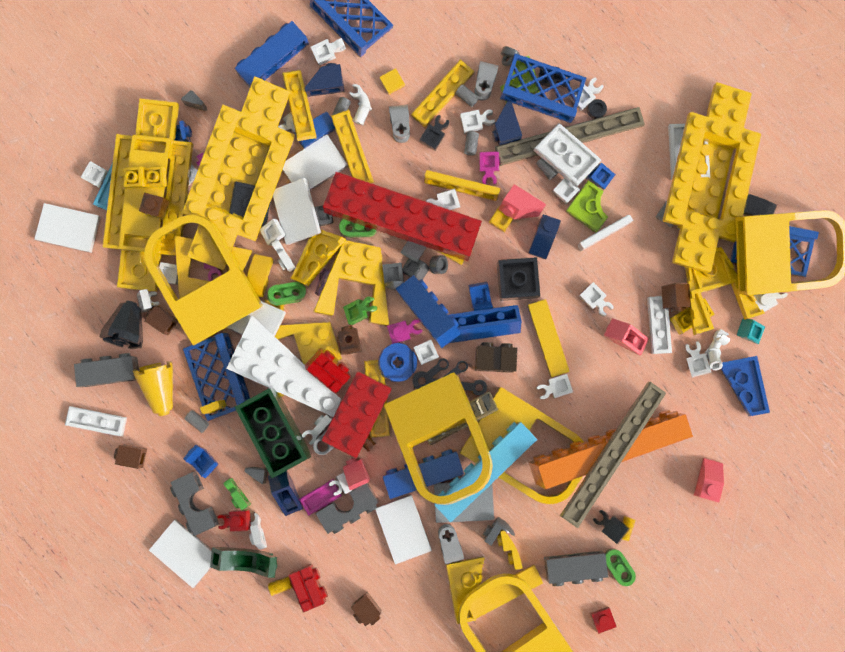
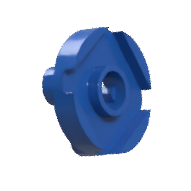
(405, 370)

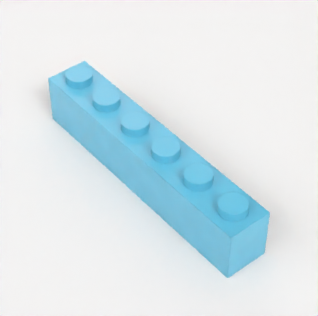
(503, 455)

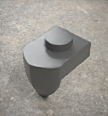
(393, 275)
(492, 532)

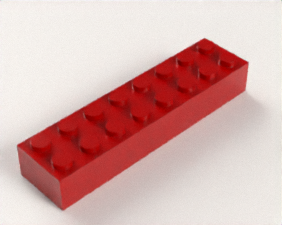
(402, 216)

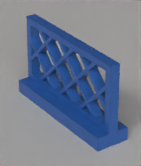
(344, 30)
(534, 101)
(796, 234)
(236, 381)

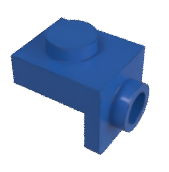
(183, 132)
(480, 296)
(201, 460)

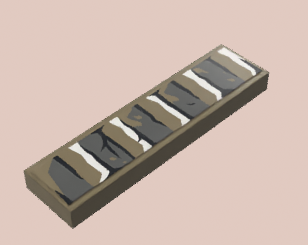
(481, 406)

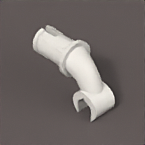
(364, 105)
(713, 352)

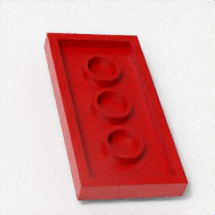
(356, 415)

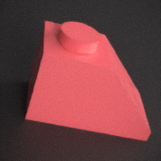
(521, 204)
(626, 336)
(355, 473)
(710, 480)

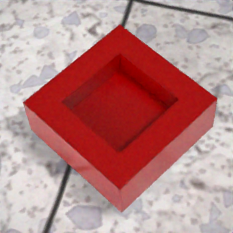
(603, 620)

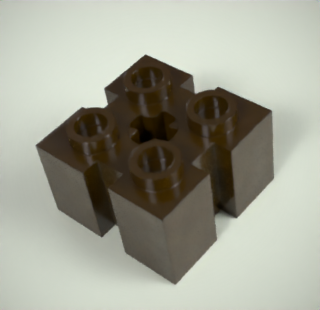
(496, 358)

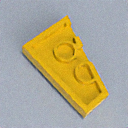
(315, 256)
(463, 578)

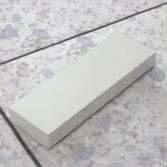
(605, 232)
(659, 326)
(95, 421)

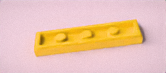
(442, 93)
(299, 105)
(351, 146)
(461, 185)
(548, 338)
(381, 425)
(504, 593)

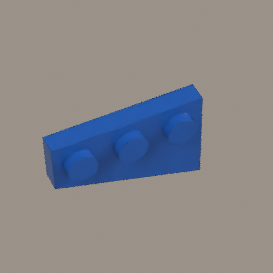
(747, 383)

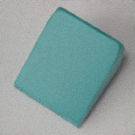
(750, 330)

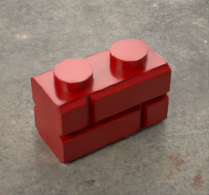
(328, 370)
(307, 587)

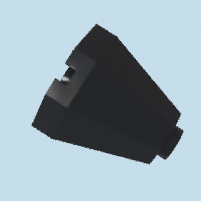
(124, 326)

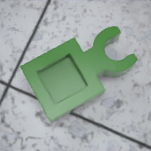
(357, 310)
(238, 497)

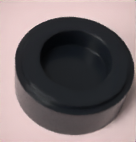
(596, 109)

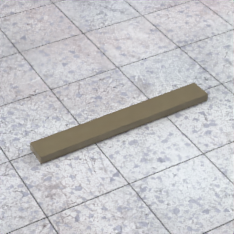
(583, 132)
(612, 454)

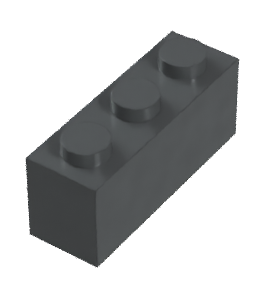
(106, 370)
(576, 568)

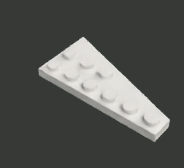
(270, 363)

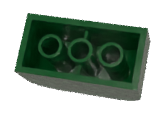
(273, 432)

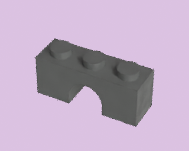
(185, 489)
(333, 518)

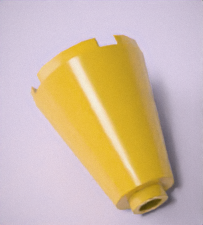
(157, 386)

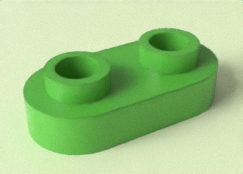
(357, 231)
(285, 292)
(619, 566)

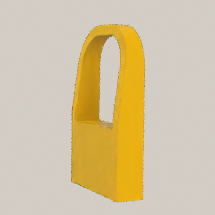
(765, 253)
(215, 303)
(428, 414)
(494, 425)
(541, 639)

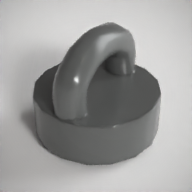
(508, 52)
(438, 264)

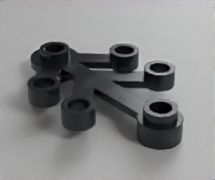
(432, 372)

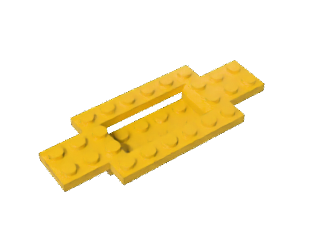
(237, 155)
(696, 200)
(125, 225)

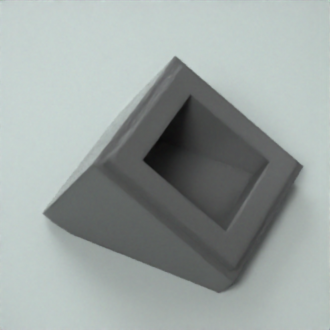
(193, 101)
(323, 218)
(413, 251)
(418, 269)
(257, 473)

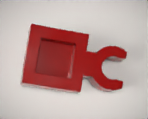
(236, 520)

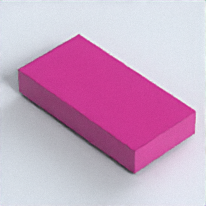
(319, 497)

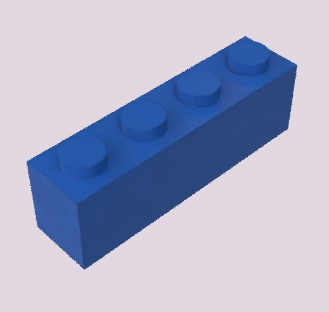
(272, 54)
(427, 310)
(487, 323)
(432, 469)

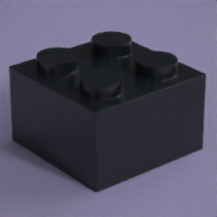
(518, 279)

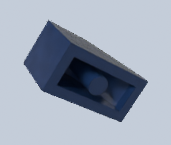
(326, 81)
(507, 126)
(544, 236)
(285, 493)

